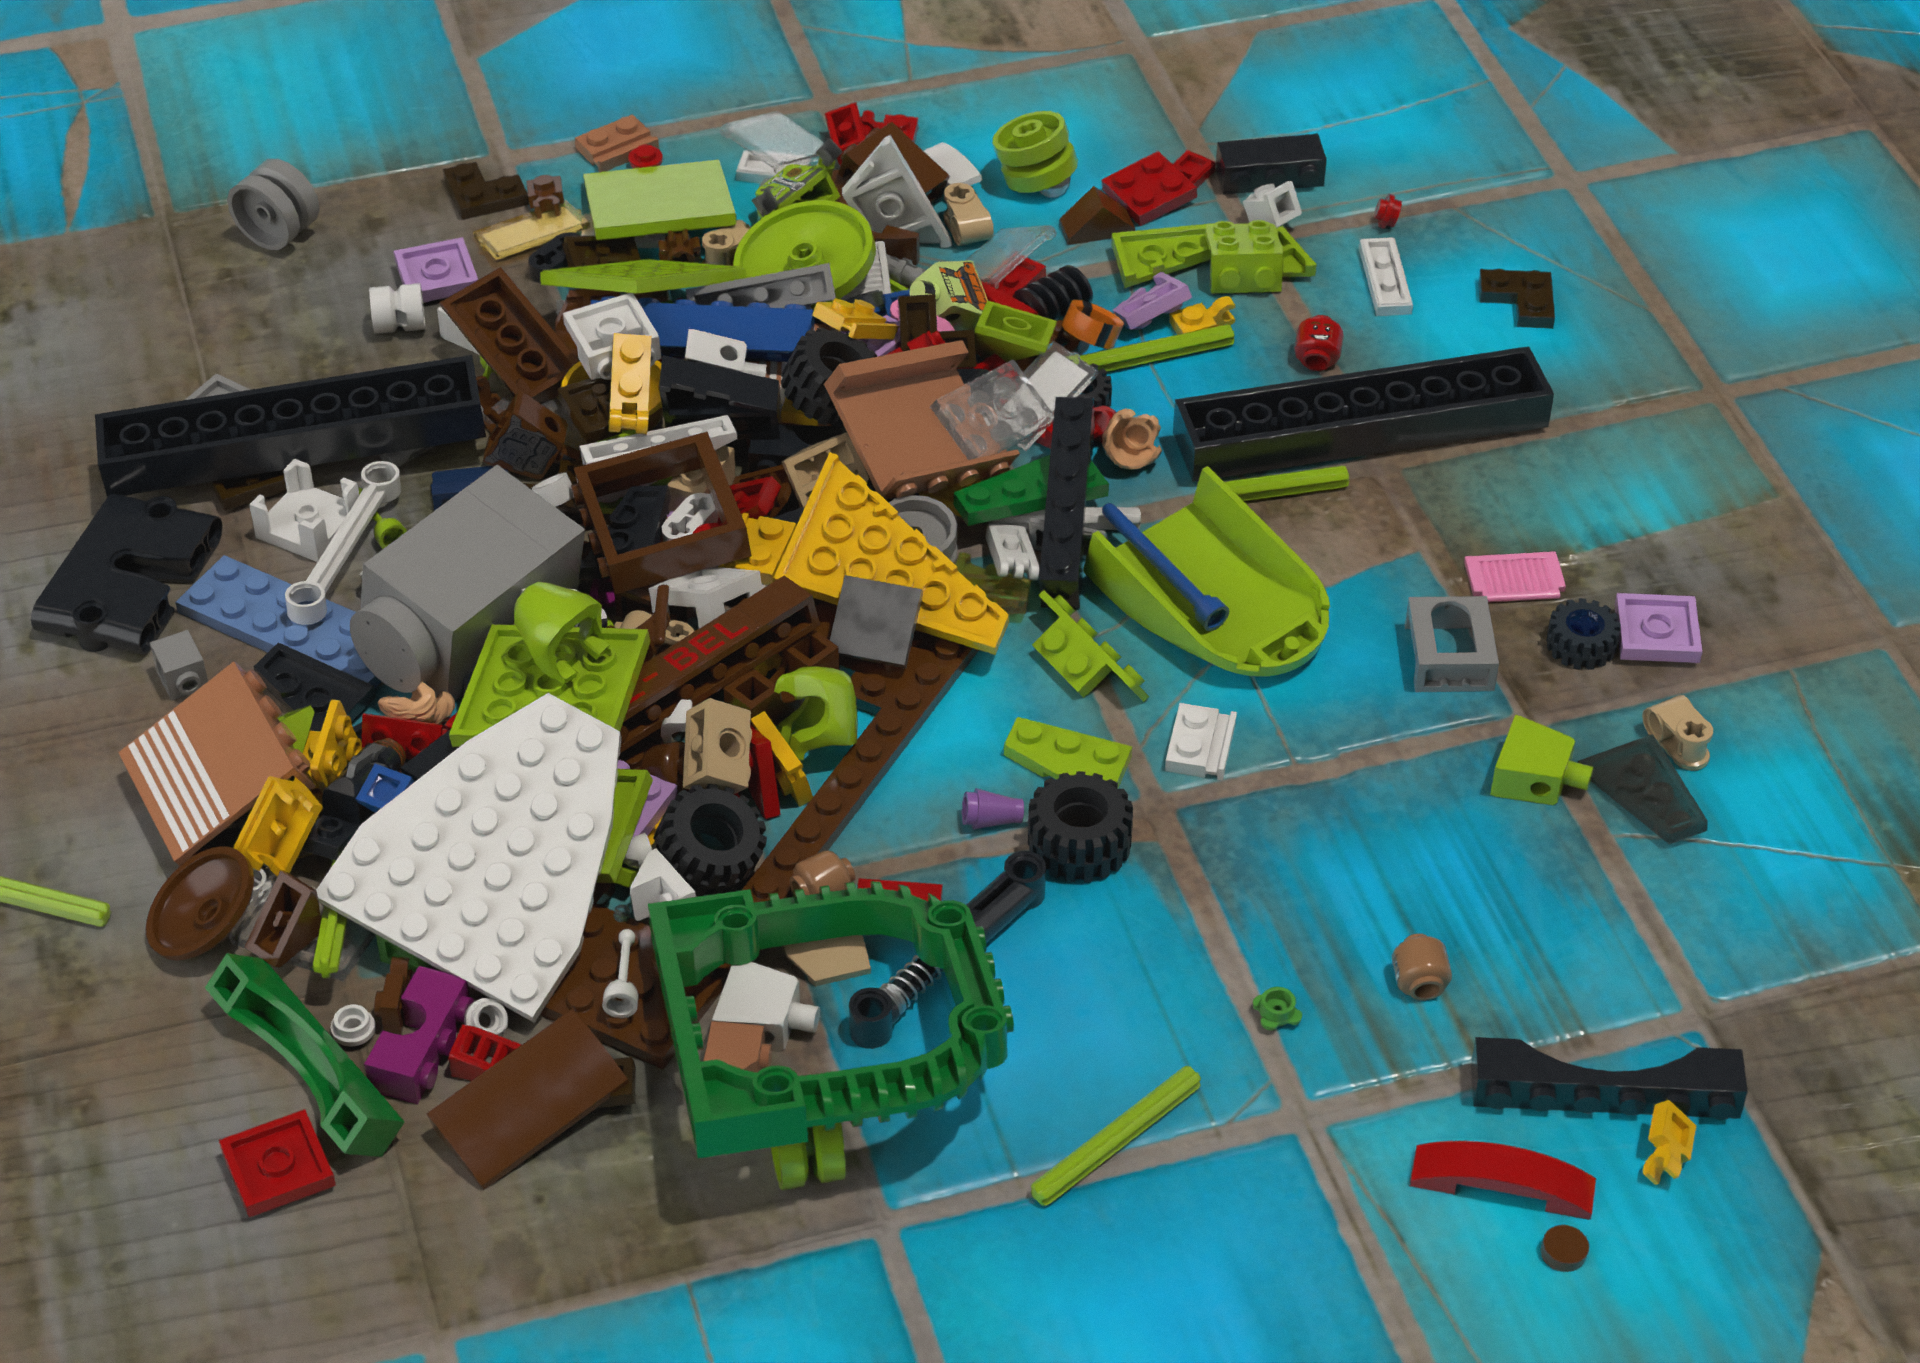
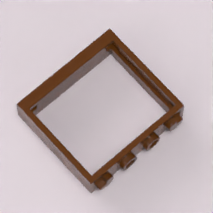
(670, 557)

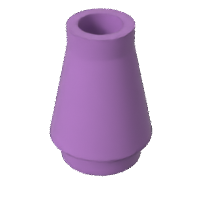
(990, 809)

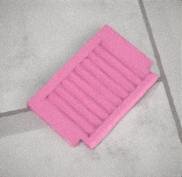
(1515, 576)

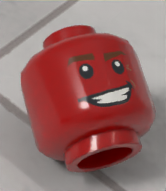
(1319, 342)

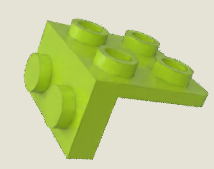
(1244, 257)

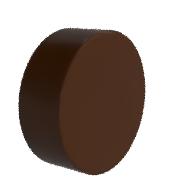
(1564, 1248)

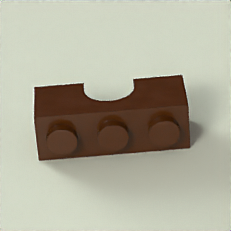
(757, 692)

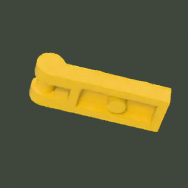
(630, 382)

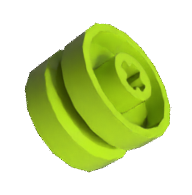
(1035, 151)
(825, 1155)

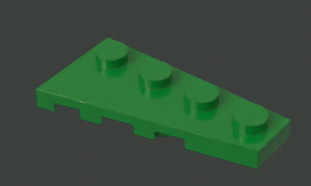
(1016, 492)

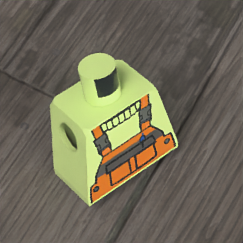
(957, 292)

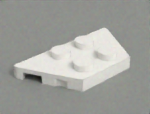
(891, 195)

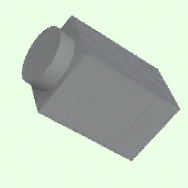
(456, 575)

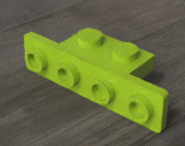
(1077, 656)

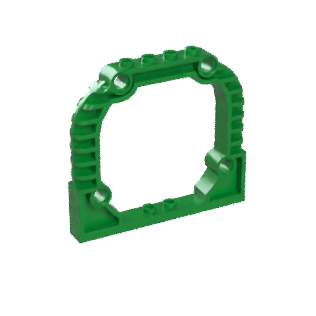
(772, 1108)

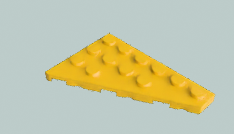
(862, 536)

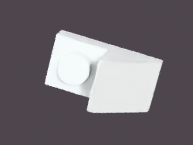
(657, 883)

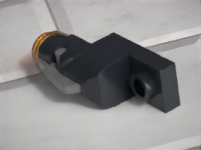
(341, 811)

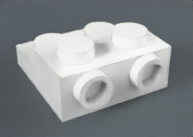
(594, 328)

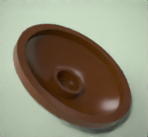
(200, 904)

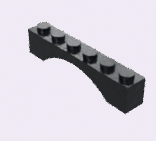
(1066, 499)
(1520, 1077)

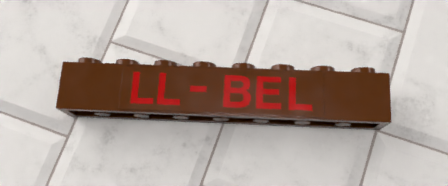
(718, 655)

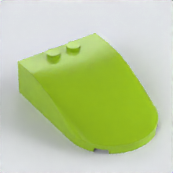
(1227, 553)

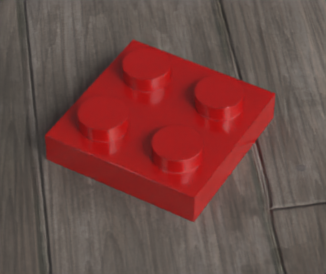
(1149, 188)
(277, 1163)

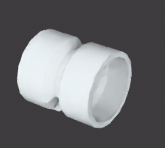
(397, 308)

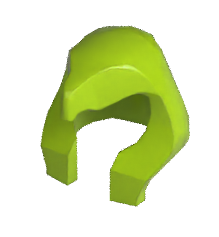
(546, 614)
(825, 715)

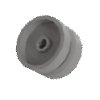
(273, 204)
(932, 520)

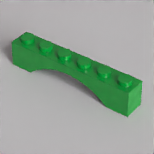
(348, 1102)

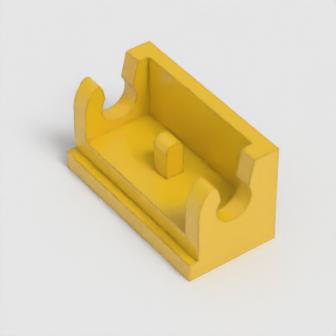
(278, 825)

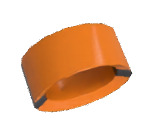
(1092, 324)

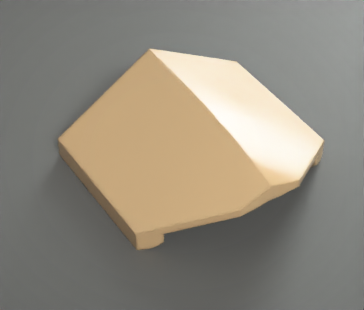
(807, 464)
(830, 959)

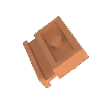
(612, 143)

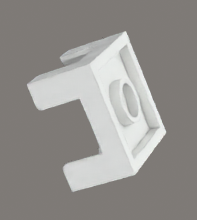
(305, 515)
(709, 590)

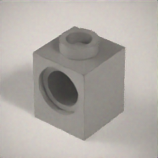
(179, 664)

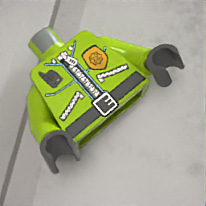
(799, 183)

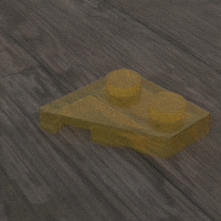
(1008, 592)

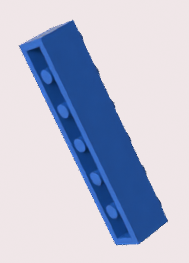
(767, 331)

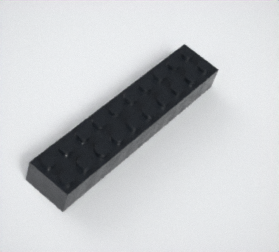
(1362, 413)
(300, 421)

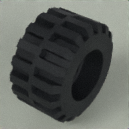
(811, 366)
(1087, 803)
(722, 817)

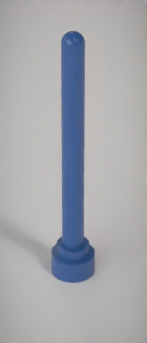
(1208, 610)

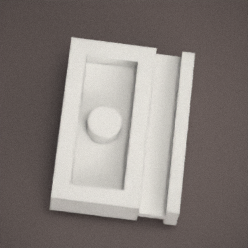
(1200, 741)

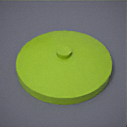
(810, 236)

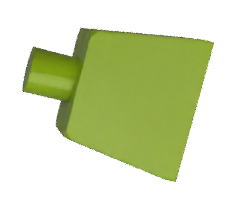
(1537, 764)

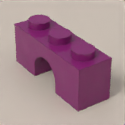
(409, 1063)

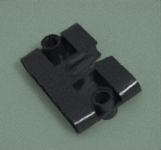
(112, 576)

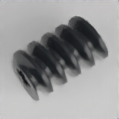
(1055, 292)

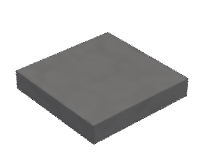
(876, 621)

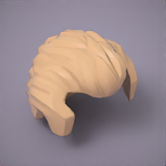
(1131, 439)
(421, 706)

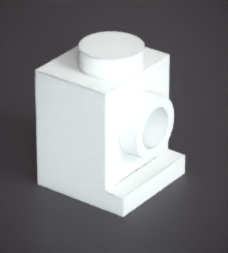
(1273, 204)

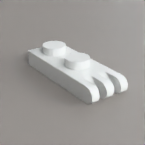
(1012, 551)

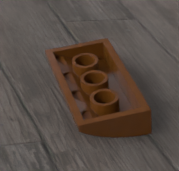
(511, 336)
(527, 1099)

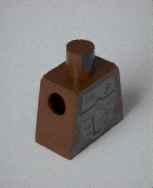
(528, 439)

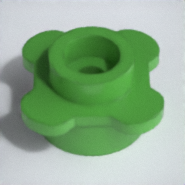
(1273, 1000)

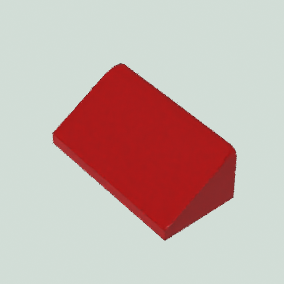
(845, 127)

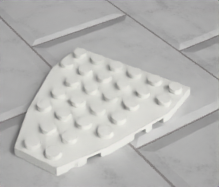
(491, 855)

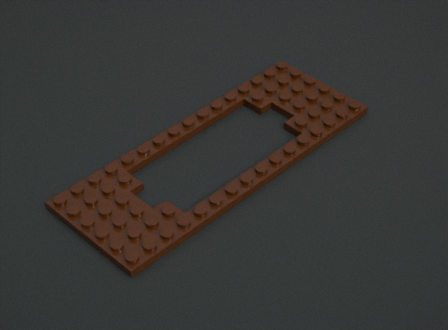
(901, 705)

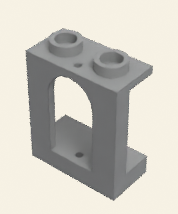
(1452, 670)

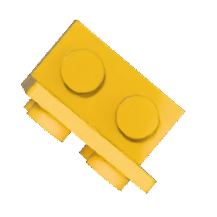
(330, 748)

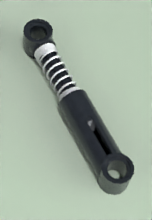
(1014, 890)

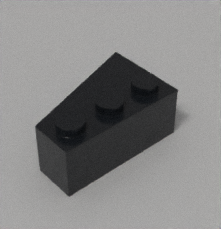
(704, 392)

